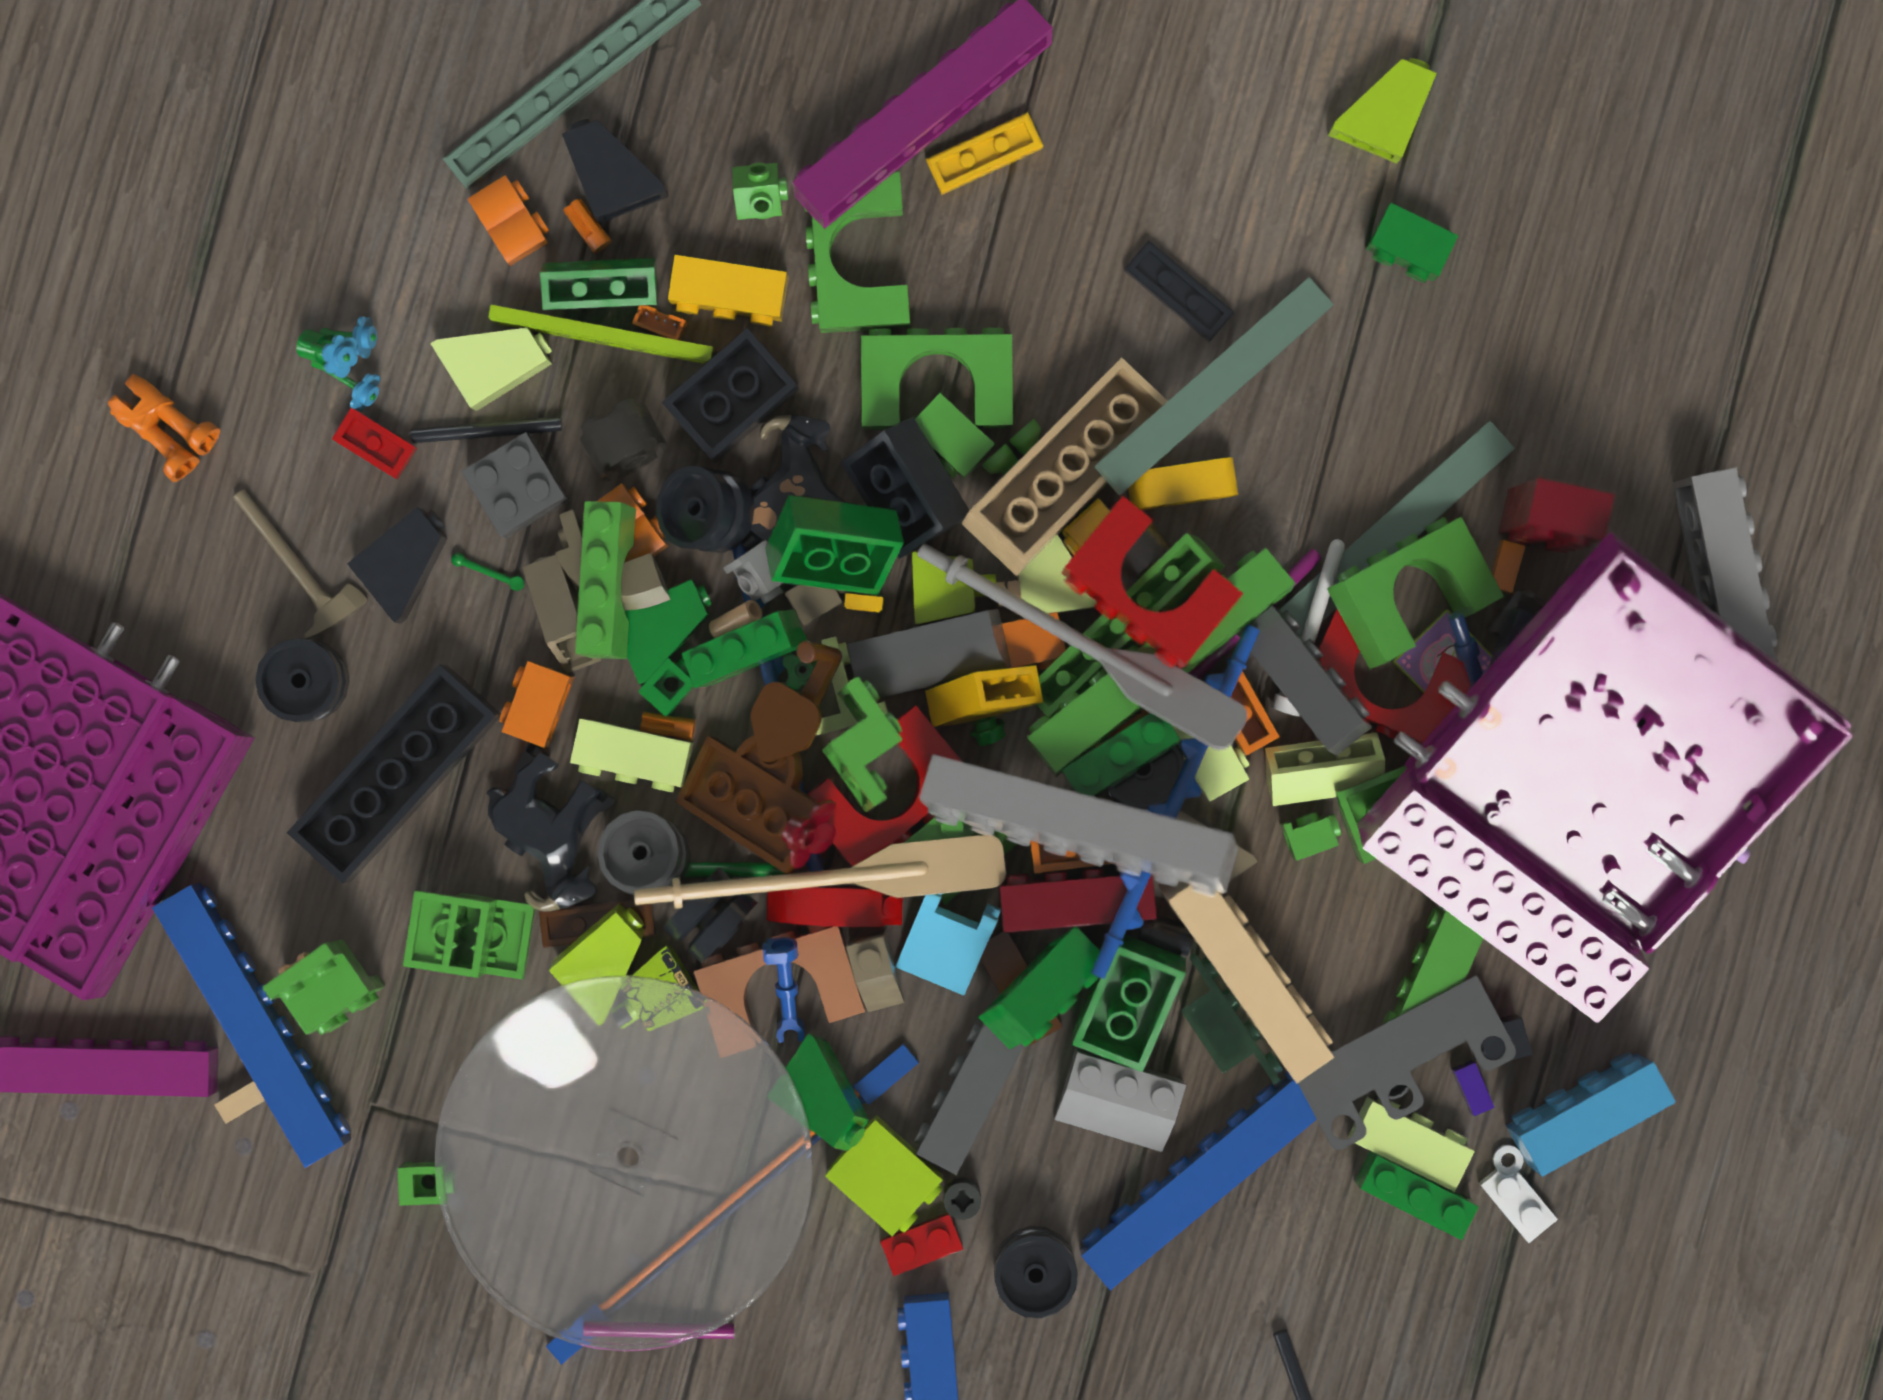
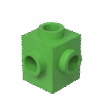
(758, 191)

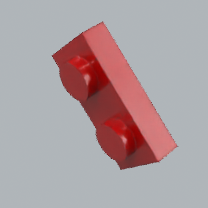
(374, 443)
(921, 1244)

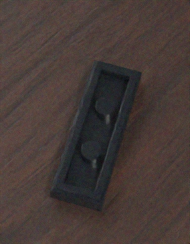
(1178, 291)

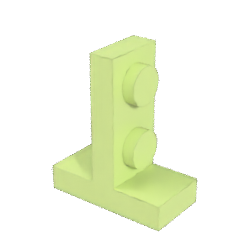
(840, 679)

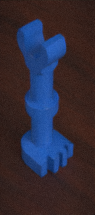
(783, 952)

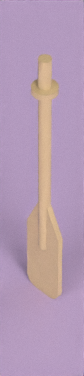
(895, 871)

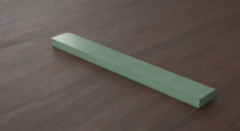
(565, 87)
(1213, 386)
(1414, 510)

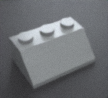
(1120, 1100)

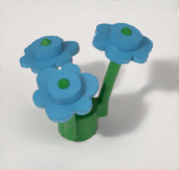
(338, 351)

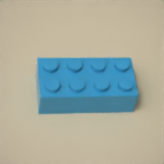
(1589, 1113)

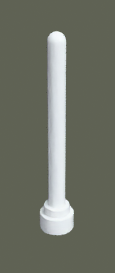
(1316, 612)

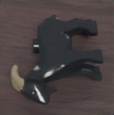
(545, 831)

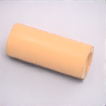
(735, 618)

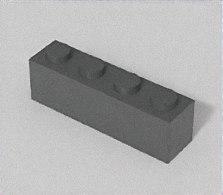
(1306, 682)
(968, 1099)

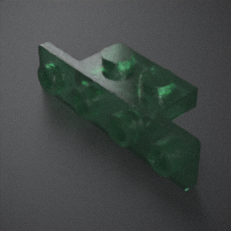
(1221, 1027)

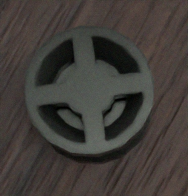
(962, 1191)

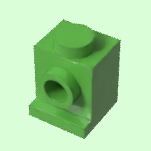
(1311, 835)
(411, 1184)

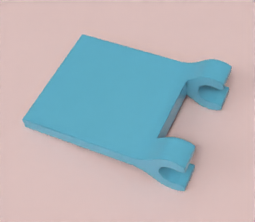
(946, 945)

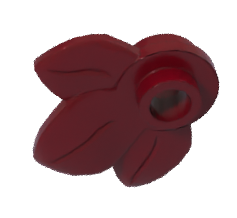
(809, 833)

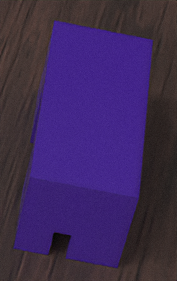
(1472, 1088)

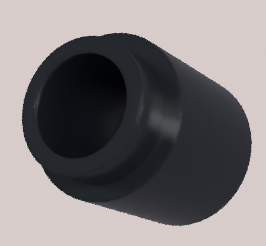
(1167, 935)

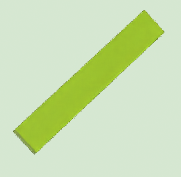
(601, 334)

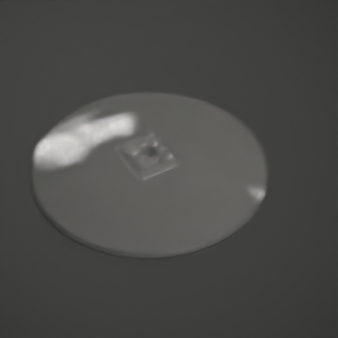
(608, 1246)

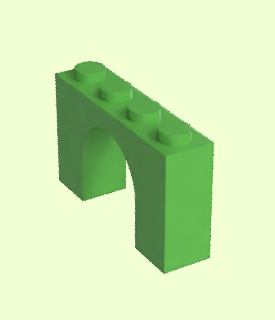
(845, 305)
(984, 356)
(1367, 595)

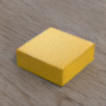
(864, 603)

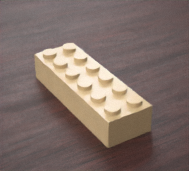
(1059, 470)
(1252, 978)

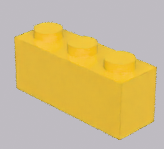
(728, 290)

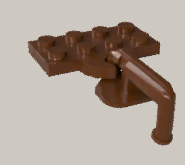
(742, 787)

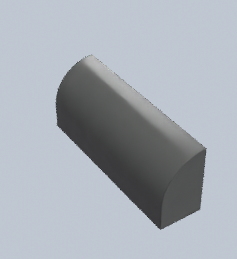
(931, 653)

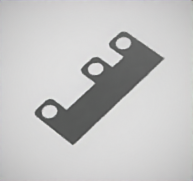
(1392, 1050)

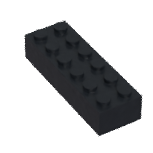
(394, 773)

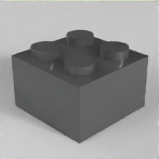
(515, 485)

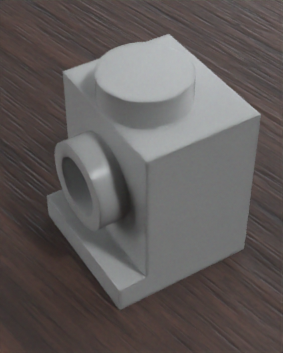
(754, 574)

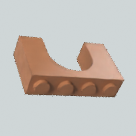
(819, 952)

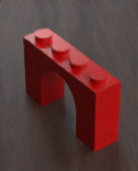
(1172, 634)
(1414, 720)
(863, 837)

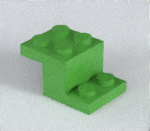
(863, 743)
(469, 935)
(325, 988)

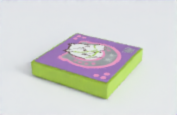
(1420, 661)

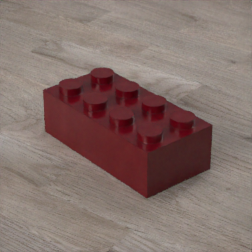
(1555, 515)
(1067, 900)

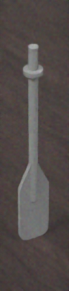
(1140, 676)

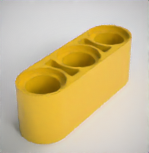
(1185, 484)

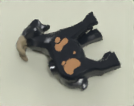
(796, 477)

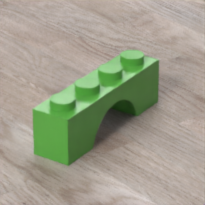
(605, 544)

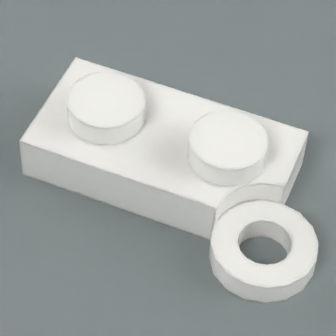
(1516, 1196)

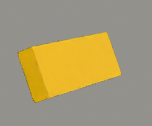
(984, 153)

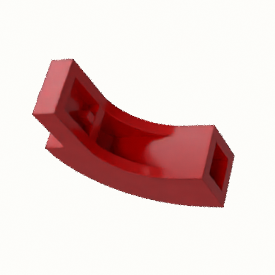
(834, 907)

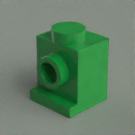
(655, 689)

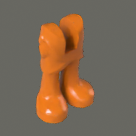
(145, 421)

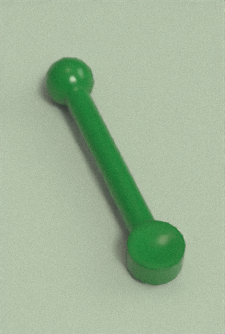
(516, 583)

